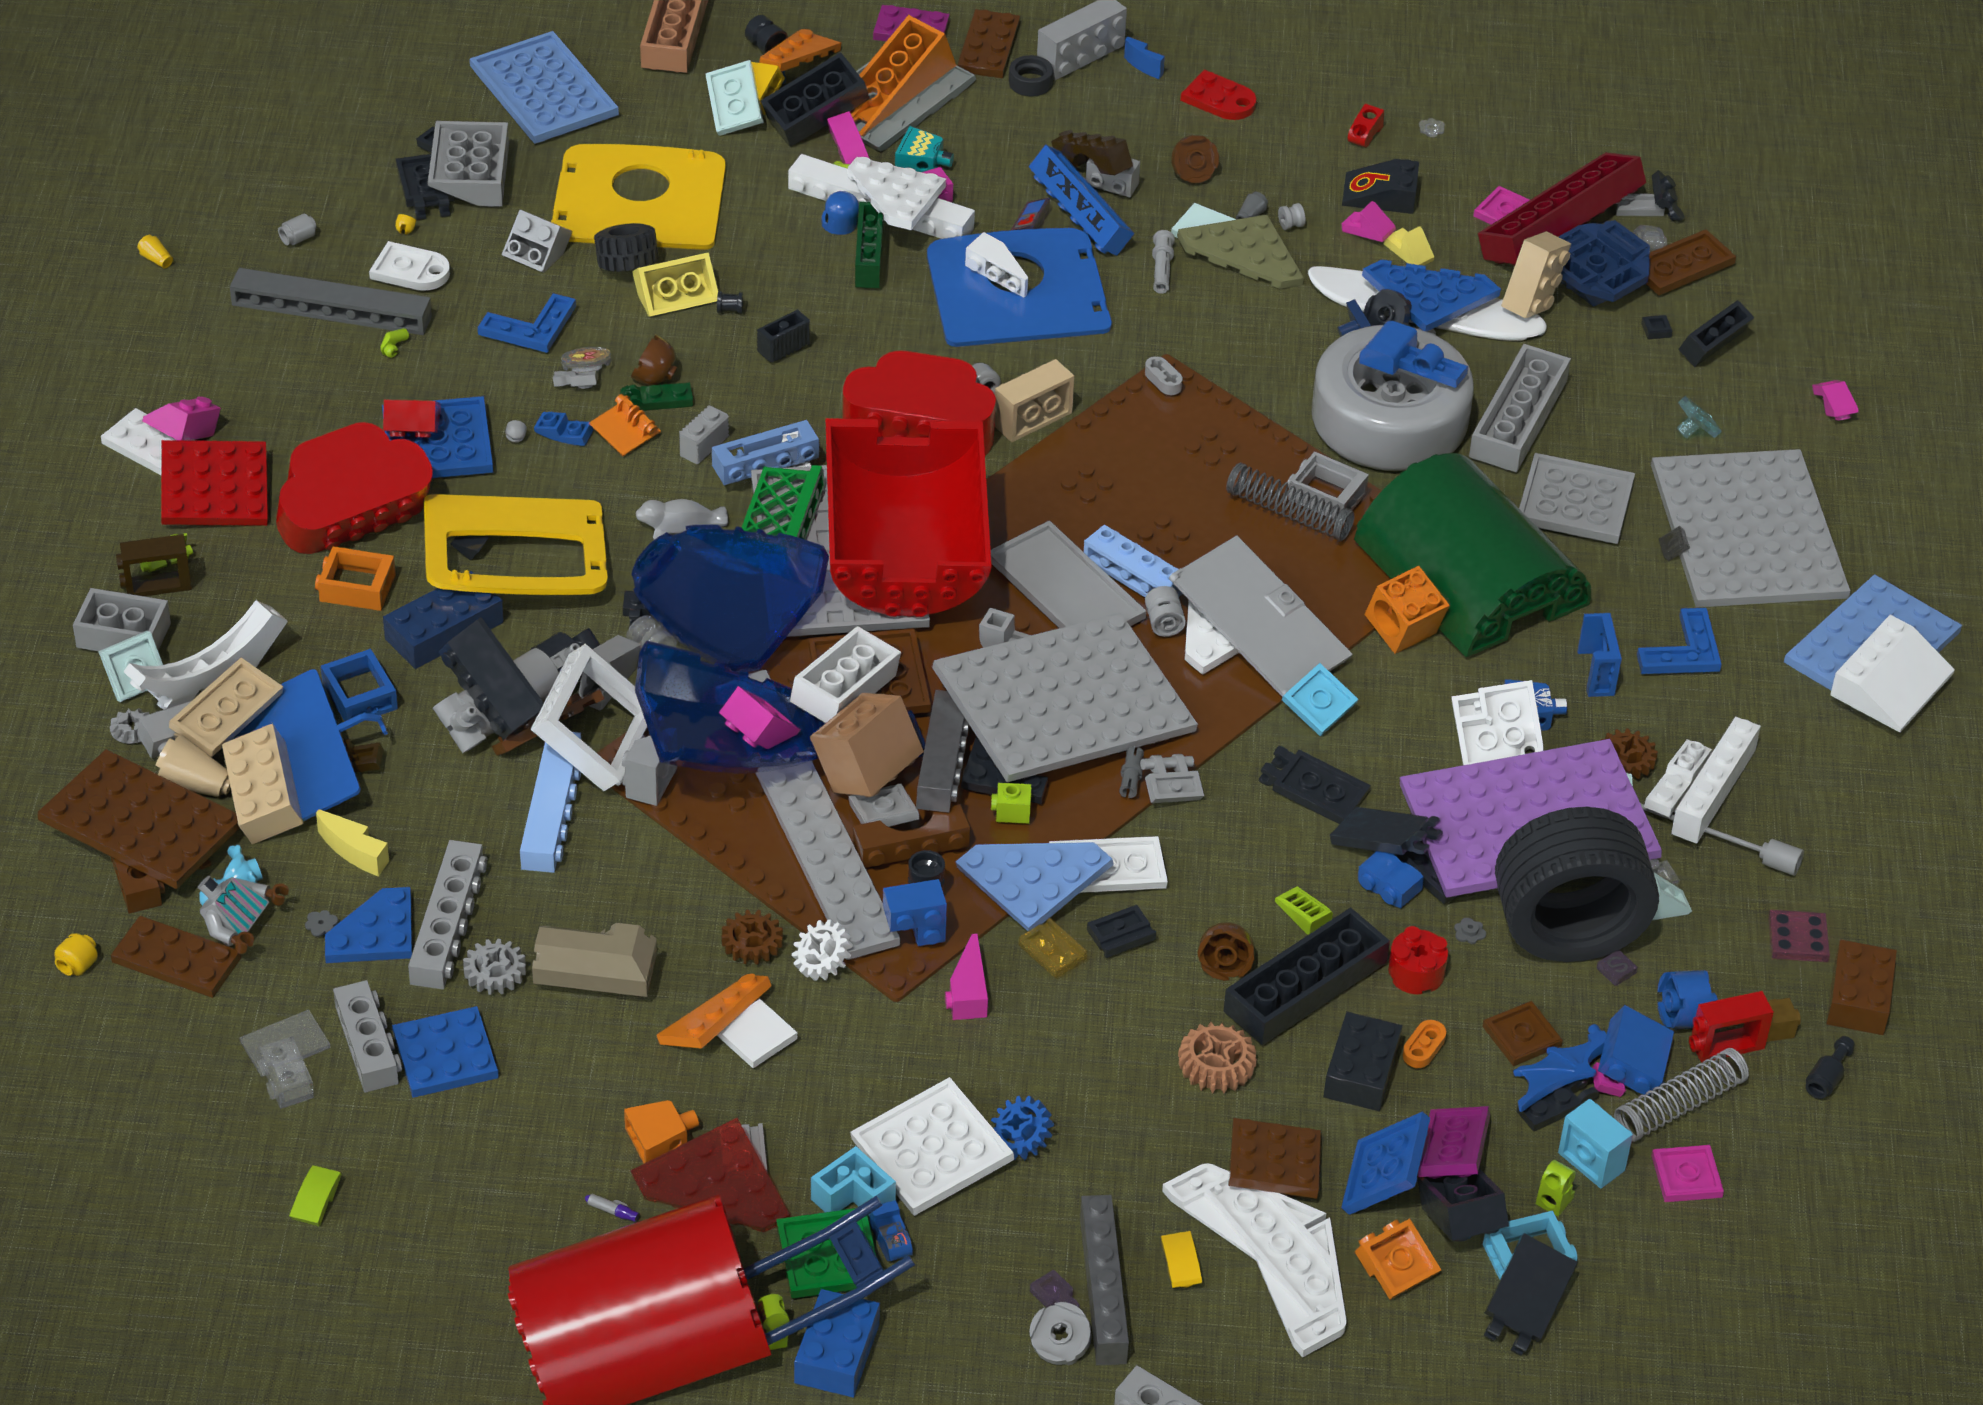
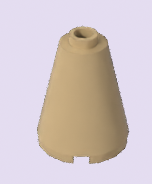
(192, 768)

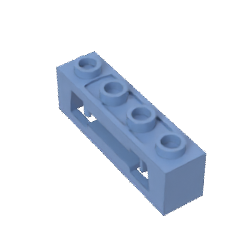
(765, 451)

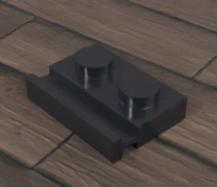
(1121, 931)

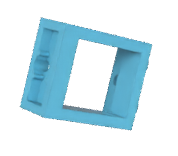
(1496, 1243)

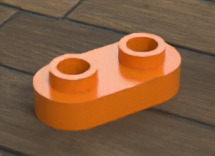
(1419, 1048)

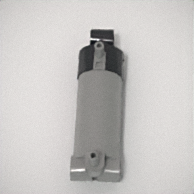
(540, 668)

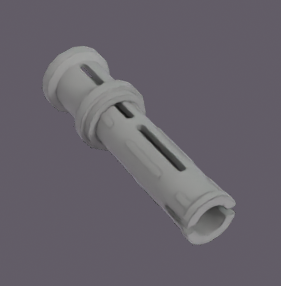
(1163, 255)

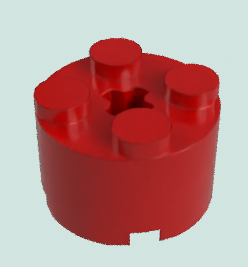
(1418, 960)

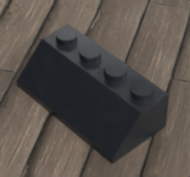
(491, 679)

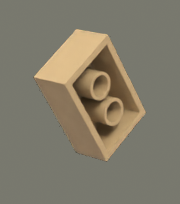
(1536, 274)
(1034, 400)

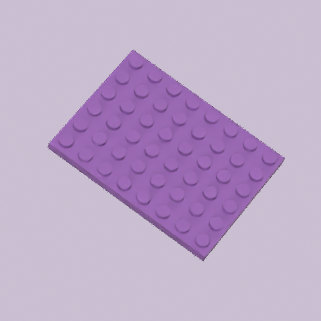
(1494, 798)

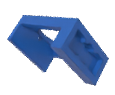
(1605, 665)

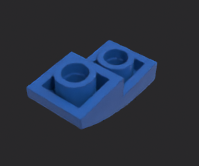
(1144, 60)
(558, 428)

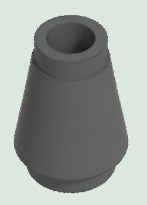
(1253, 206)

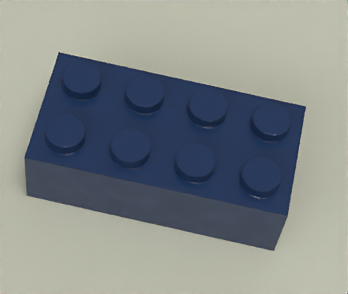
(434, 619)

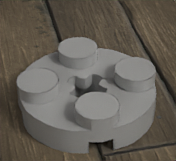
(1067, 1349)

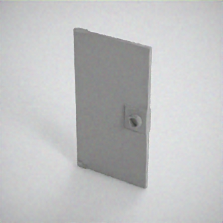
(1259, 615)

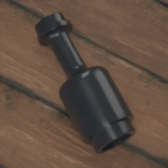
(1829, 1069)

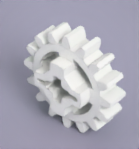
(822, 950)

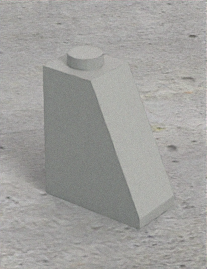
(621, 655)

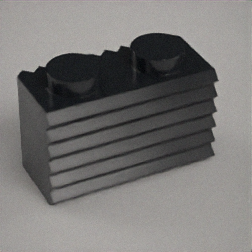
(783, 336)

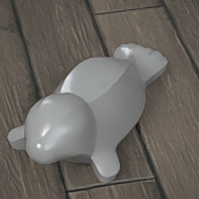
(677, 514)

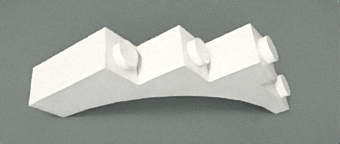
(182, 680)

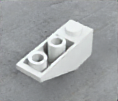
(996, 262)

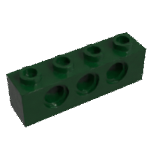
(868, 246)

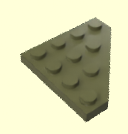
(1246, 245)

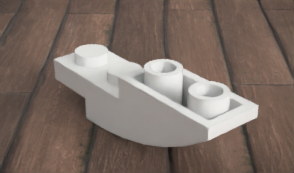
(1678, 778)

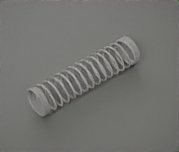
(1724, 1066)

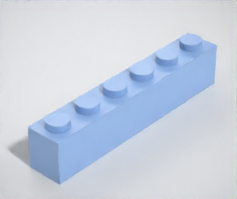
(549, 812)

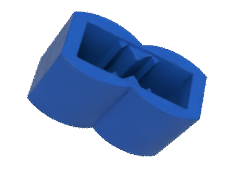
(1390, 878)

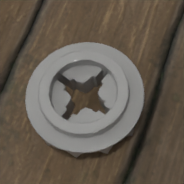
(120, 726)

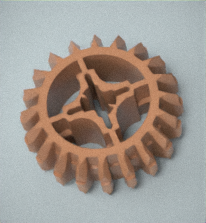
(1214, 1065)

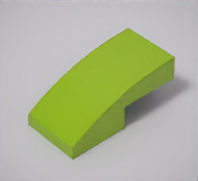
(314, 1195)

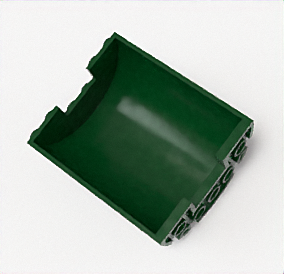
(1472, 548)

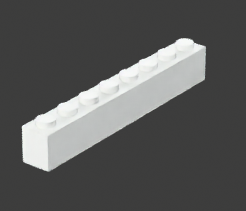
(823, 178)

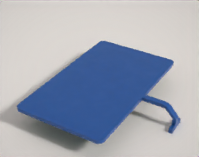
(313, 743)

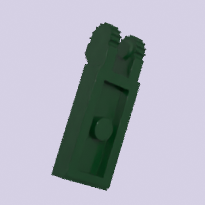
(659, 396)

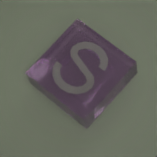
(1617, 967)

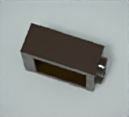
(154, 550)

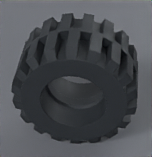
(626, 247)

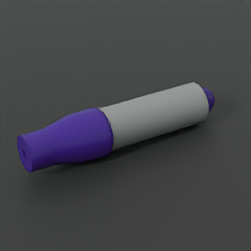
(614, 1207)

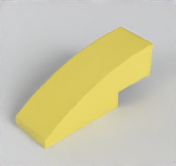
(353, 842)

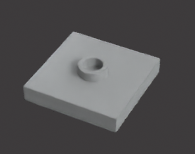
(889, 806)

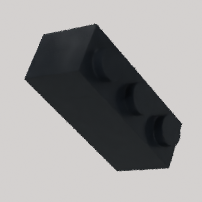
(1716, 333)

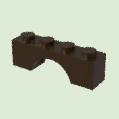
(1108, 153)

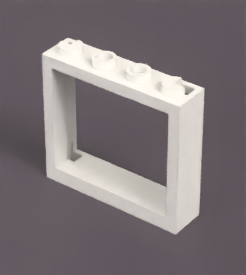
(565, 741)

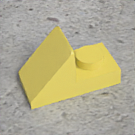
(1410, 246)

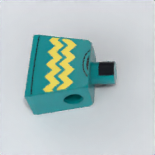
(922, 151)

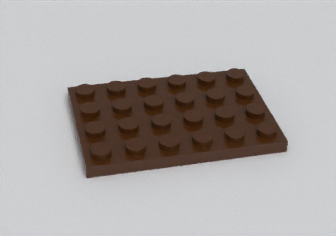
(140, 818)

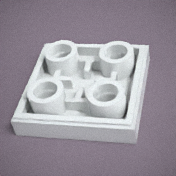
(757, 1034)

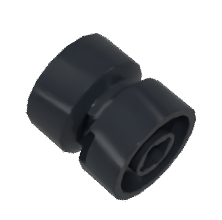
(764, 33)
(926, 866)

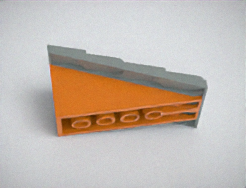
(907, 83)

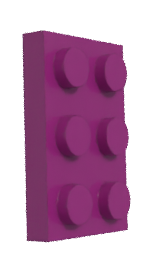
(891, 17)

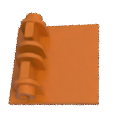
(625, 426)

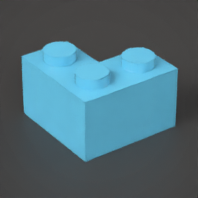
(851, 1180)

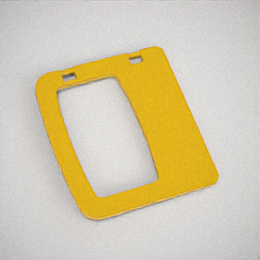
(513, 517)

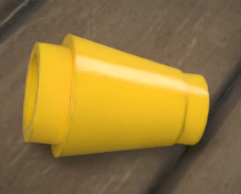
(153, 250)

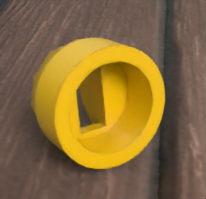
(405, 223)

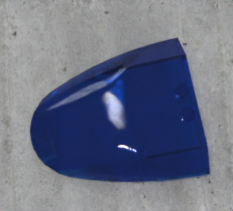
(730, 590)
(683, 717)

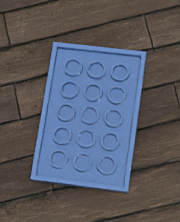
(544, 87)
(1856, 619)

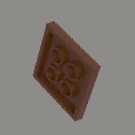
(1274, 1158)

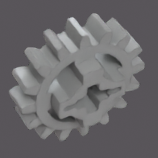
(494, 966)

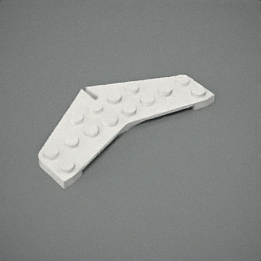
(1285, 1239)

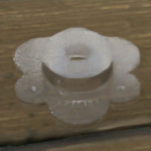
(1431, 127)

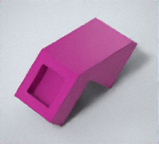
(1837, 399)

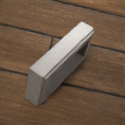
(1638, 206)

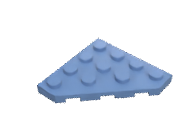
(1034, 878)

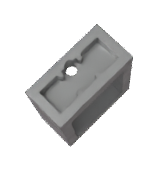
(1332, 471)

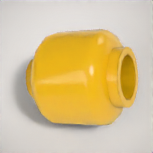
(75, 954)

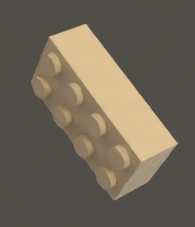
(262, 784)

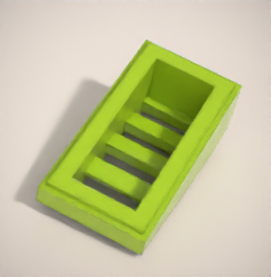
(1308, 924)

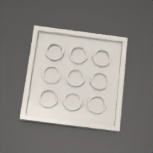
(933, 1145)

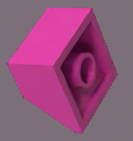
(185, 419)
(757, 719)

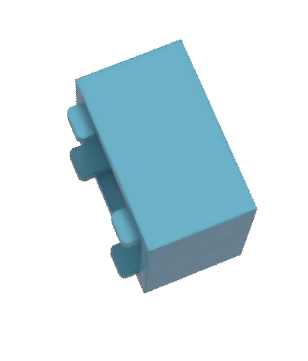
(1595, 1143)

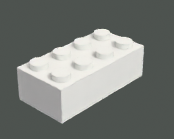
(843, 672)

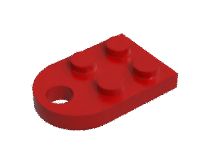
(1220, 96)

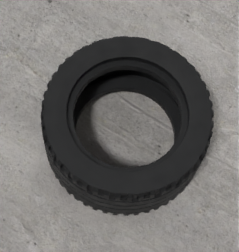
(1570, 847)

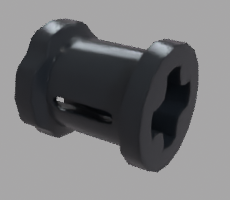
(730, 302)

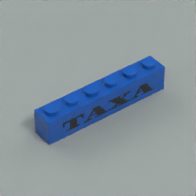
(1081, 200)

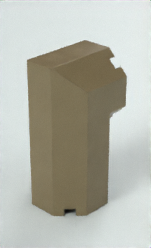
(595, 961)

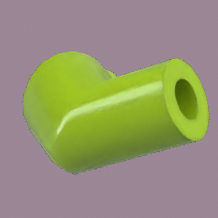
(390, 339)

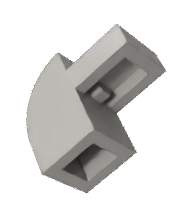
(998, 628)

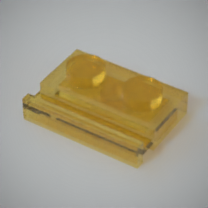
(1052, 948)

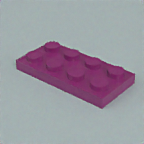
(1454, 1142)

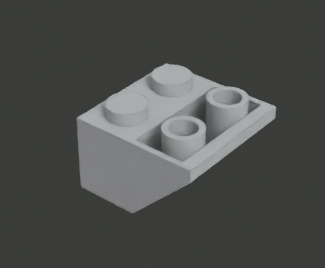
(536, 241)

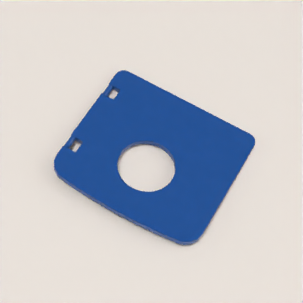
(1058, 307)

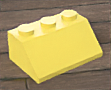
(676, 284)

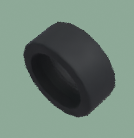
(1032, 86)

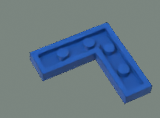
(534, 336)
(1698, 655)

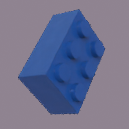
(837, 1346)

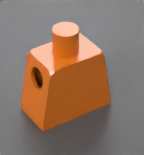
(658, 1128)

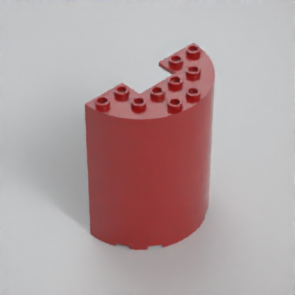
(907, 515)
(637, 1309)

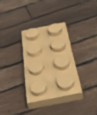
(226, 707)

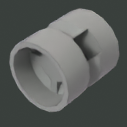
(1165, 611)

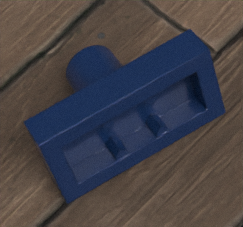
(1357, 319)

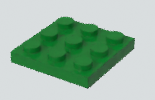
(820, 1265)

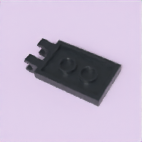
(413, 177)
(1314, 784)
(1385, 831)
(1528, 1292)

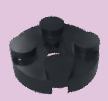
(1384, 301)

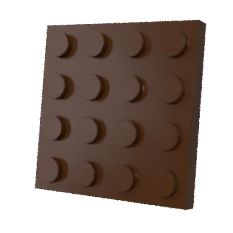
(910, 676)

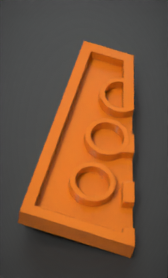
(799, 48)
(714, 1015)

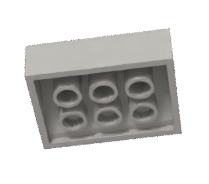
(470, 160)

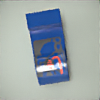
(890, 1231)

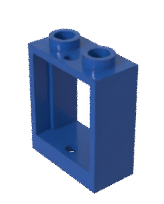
(381, 699)

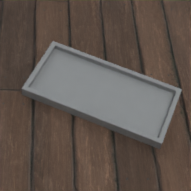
(1062, 578)

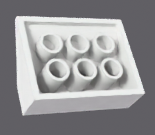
(1892, 674)

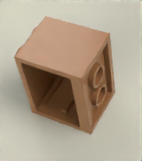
(867, 744)

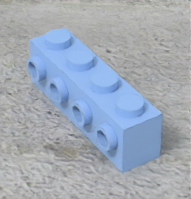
(1128, 561)

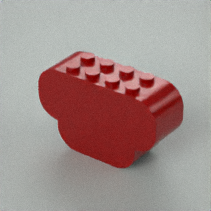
(916, 388)
(350, 487)

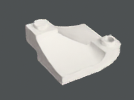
(1497, 722)

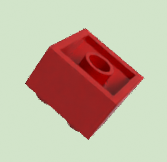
(411, 416)

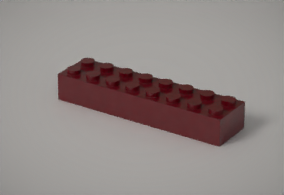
(1564, 205)

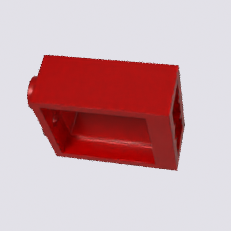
(1749, 1009)

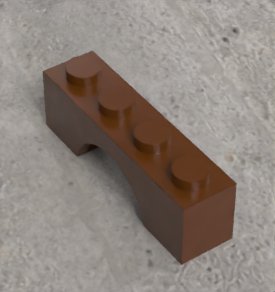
(882, 845)

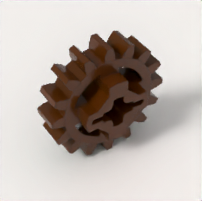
(1634, 752)
(752, 936)

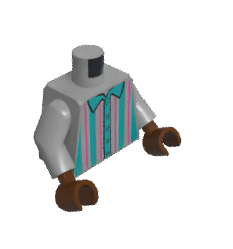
(235, 907)

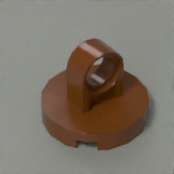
(1195, 158)

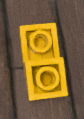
(1181, 1259)

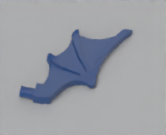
(1560, 1067)

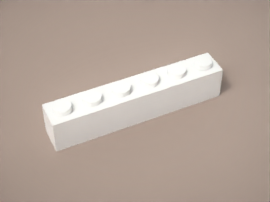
(1715, 780)

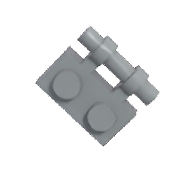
(1172, 786)

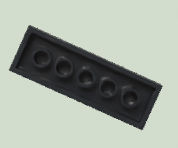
(1306, 976)

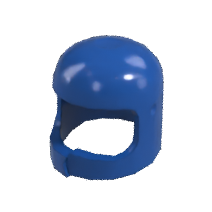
(842, 213)

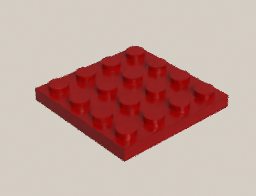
(213, 482)

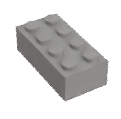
(1083, 36)

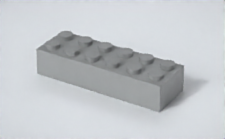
(1519, 408)

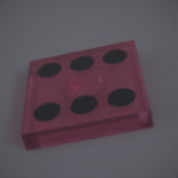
(1798, 935)

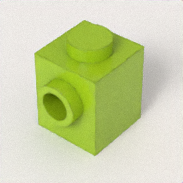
(1012, 803)

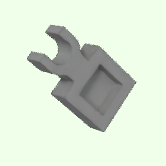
(582, 380)

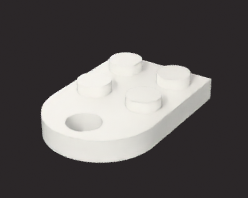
(410, 267)

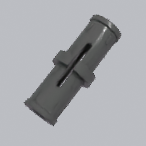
(1131, 772)

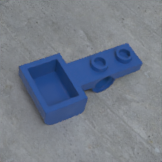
(1397, 348)

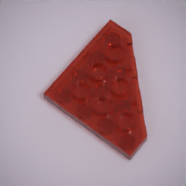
(714, 1165)

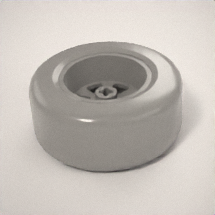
(1387, 417)

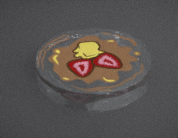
(586, 359)

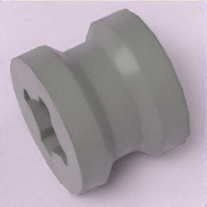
(1291, 216)

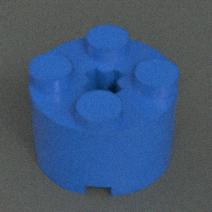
(1681, 996)

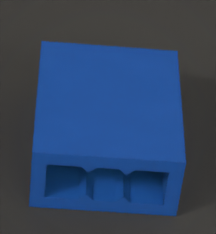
(1635, 1050)

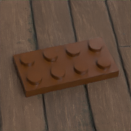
(989, 43)
(1687, 261)
(176, 956)

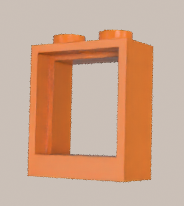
(354, 594)

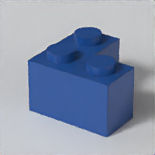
(919, 908)

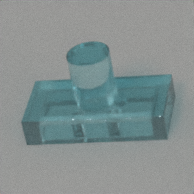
(1696, 418)

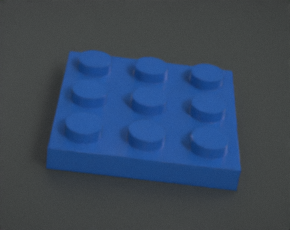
(445, 1051)
(1386, 1163)

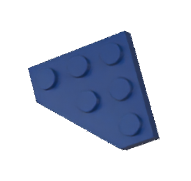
(374, 930)

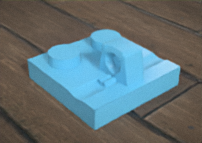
(1319, 699)

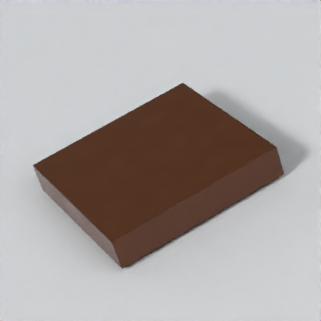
(1522, 1033)

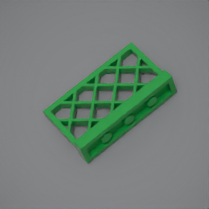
(801, 512)

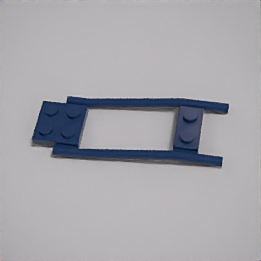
(856, 1257)

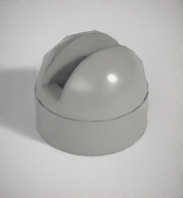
(515, 431)

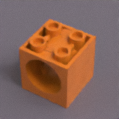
(1406, 609)

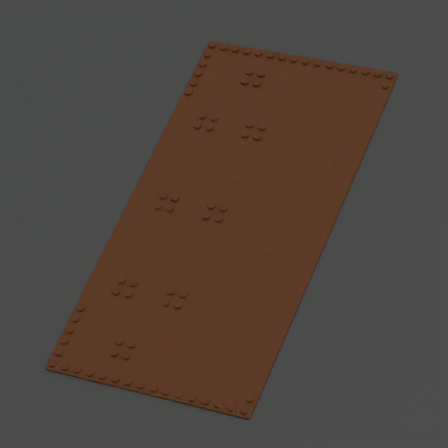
(1157, 477)

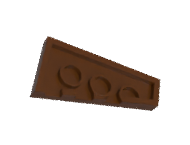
(574, 706)

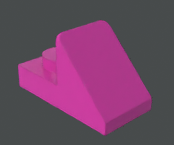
(1369, 223)

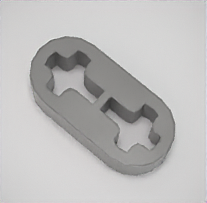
(1167, 380)

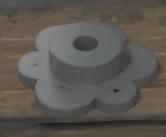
(320, 922)
(1469, 931)

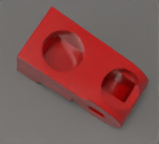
(1365, 128)

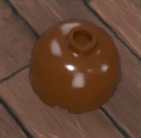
(655, 363)
(1226, 951)

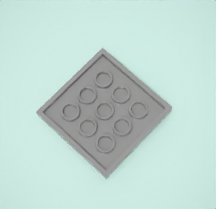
(1577, 497)

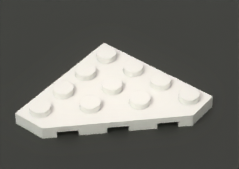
(896, 191)
(1205, 643)

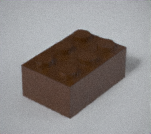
(1861, 987)

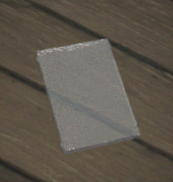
(301, 1026)

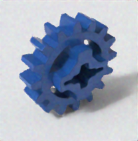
(1023, 1127)

